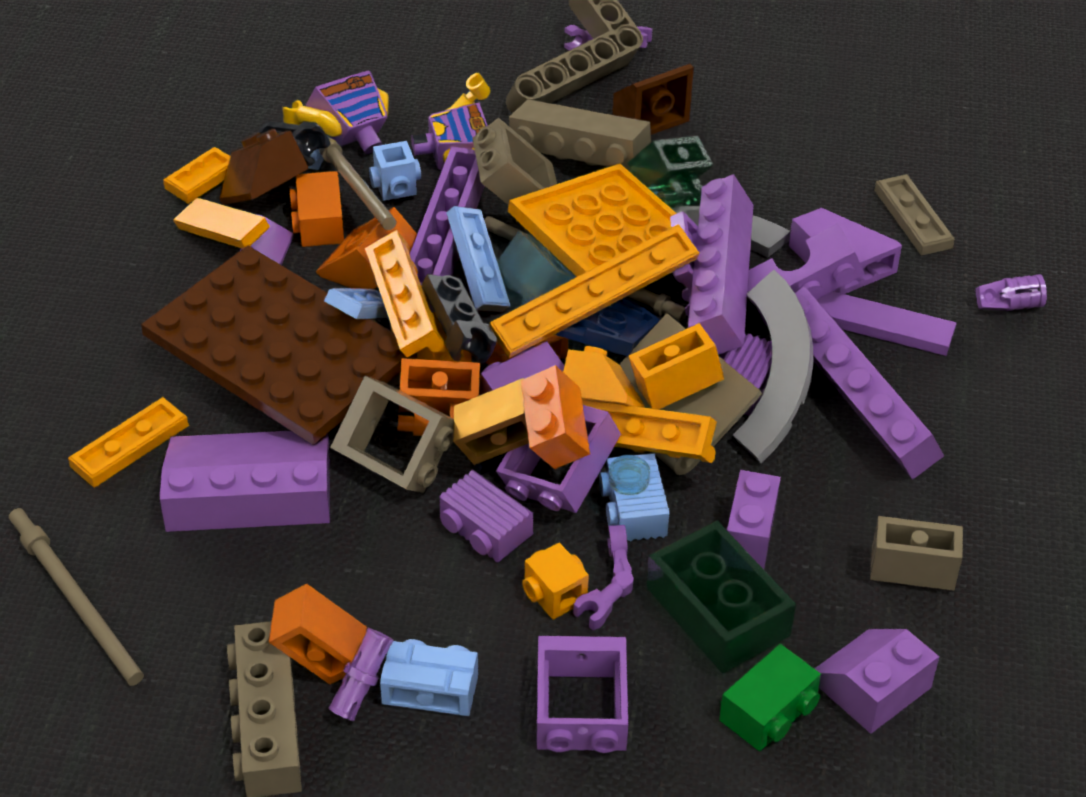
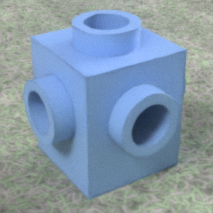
(394, 171)

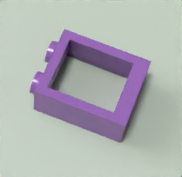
(569, 495)
(603, 658)

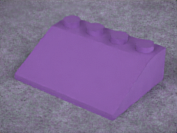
(244, 481)

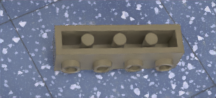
(580, 133)
(266, 714)

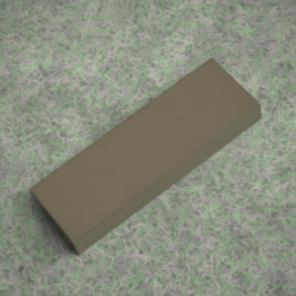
(914, 215)

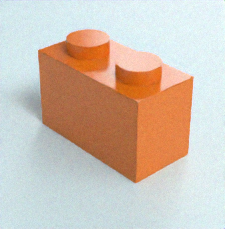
(318, 209)
(555, 417)
(315, 632)

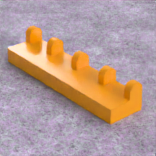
(403, 295)
(661, 431)

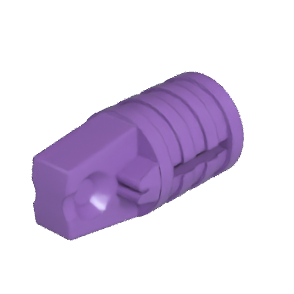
(1003, 296)

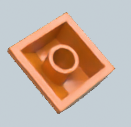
(350, 262)

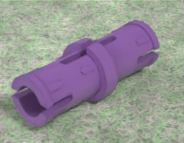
(360, 674)

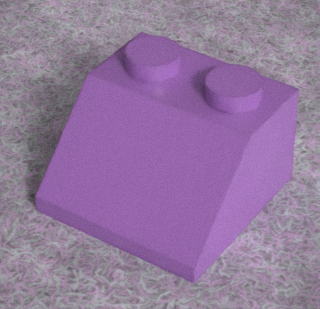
(878, 675)

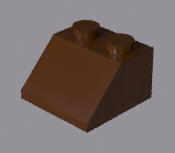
(658, 100)
(261, 165)

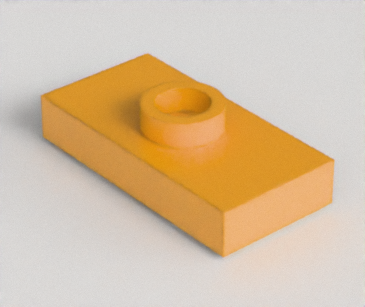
(198, 175)

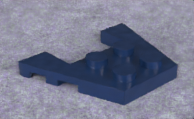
(613, 328)

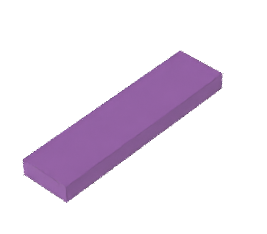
(889, 322)

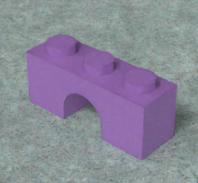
(829, 266)

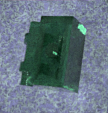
(671, 166)

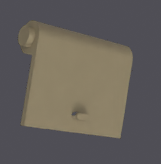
(722, 401)

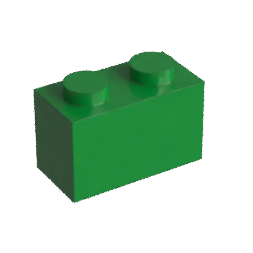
(770, 698)

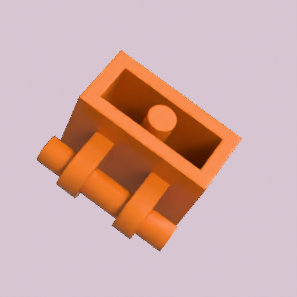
(437, 385)

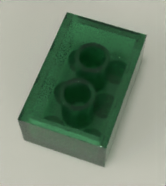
(720, 596)

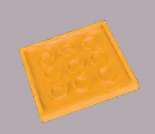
(592, 217)

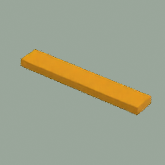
(593, 291)

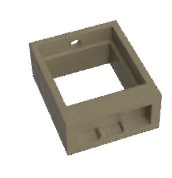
(510, 163)
(363, 418)

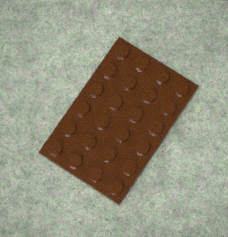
(276, 342)

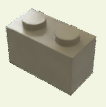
(916, 553)

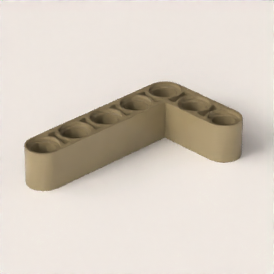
(612, 47)

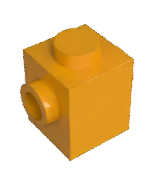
(555, 579)

